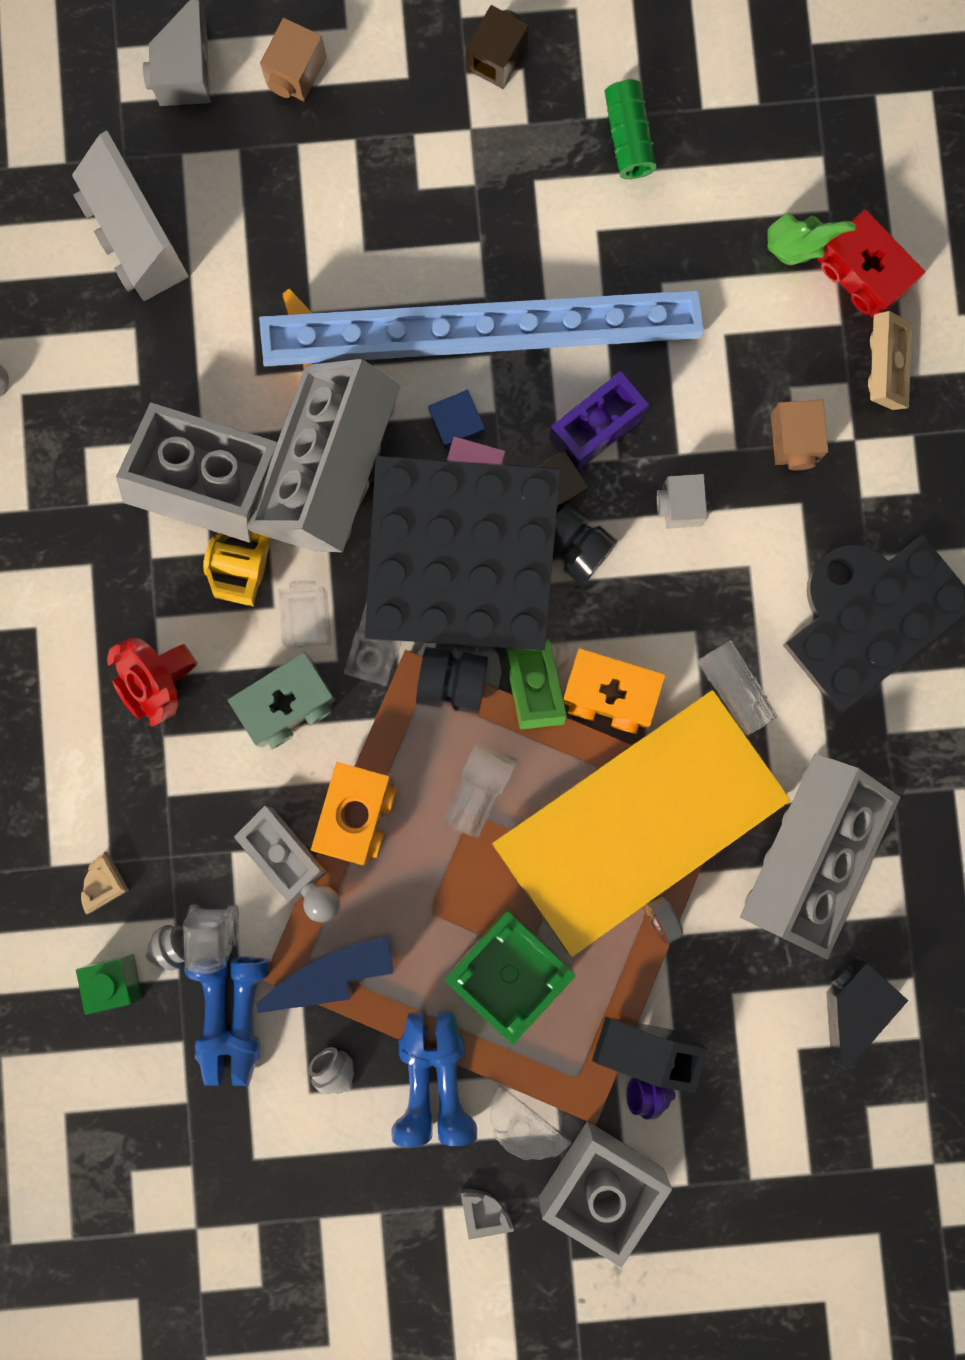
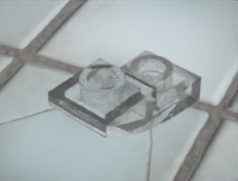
(371, 658)

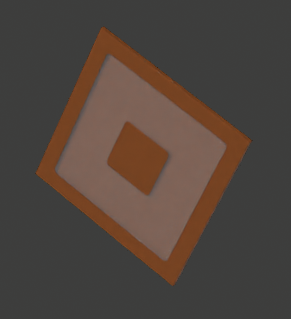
(447, 888)

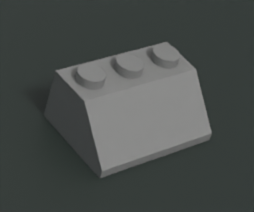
(125, 221)

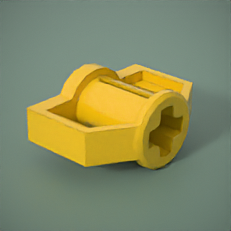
(238, 563)

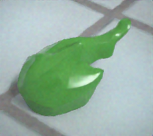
(802, 240)

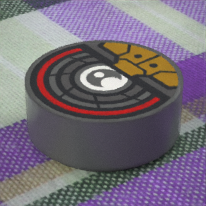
(664, 920)

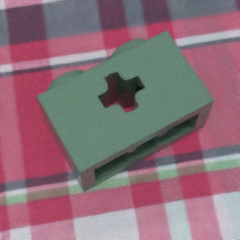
(257, 703)

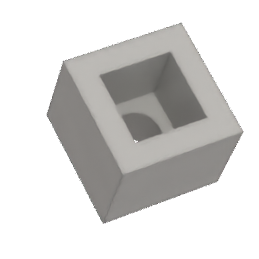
(682, 501)

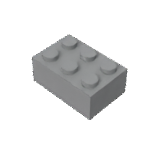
(195, 471)

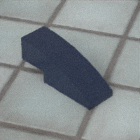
(332, 974)

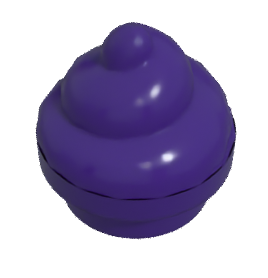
(647, 1099)

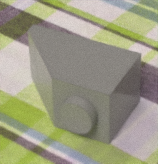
(180, 59)

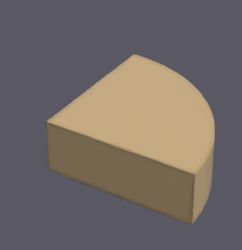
(101, 884)

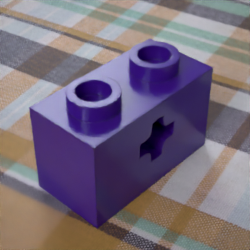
(599, 420)

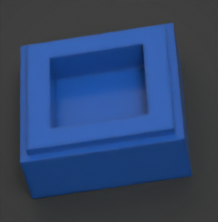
(456, 418)

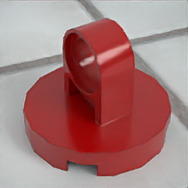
(149, 678)

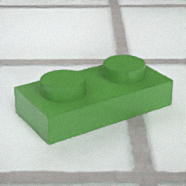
(535, 687)

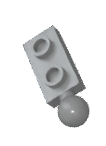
(288, 864)

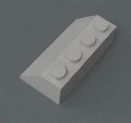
(325, 455)
(820, 855)

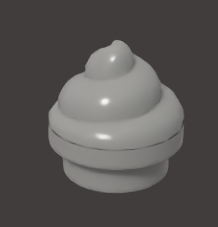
(167, 947)
(332, 1071)

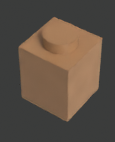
(293, 60)
(799, 433)

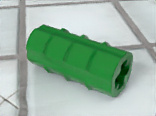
(630, 129)

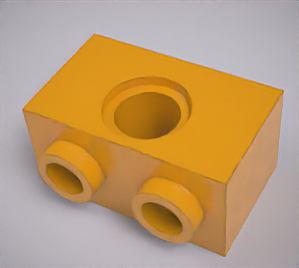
(334, 834)

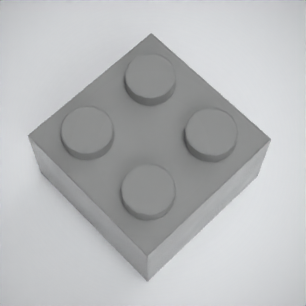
(604, 1194)

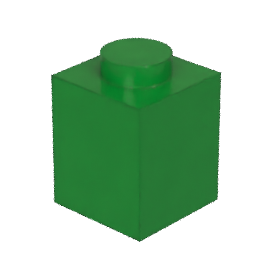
(109, 984)

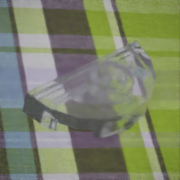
(522, 1129)

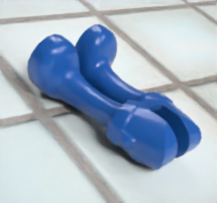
(238, 1041)
(416, 1125)

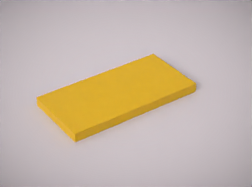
(640, 823)

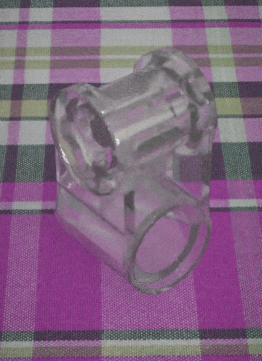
(209, 937)

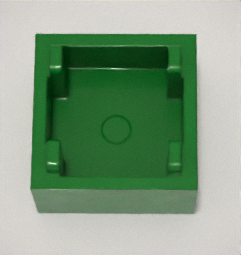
(509, 976)

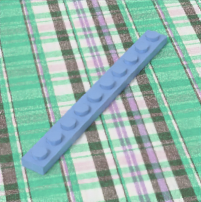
(480, 327)

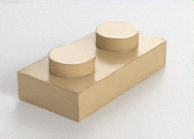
(890, 361)

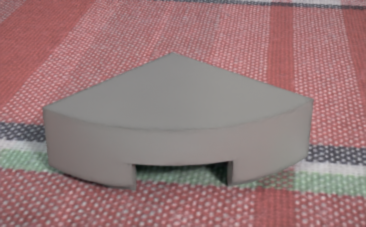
(484, 1214)

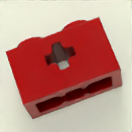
(870, 245)

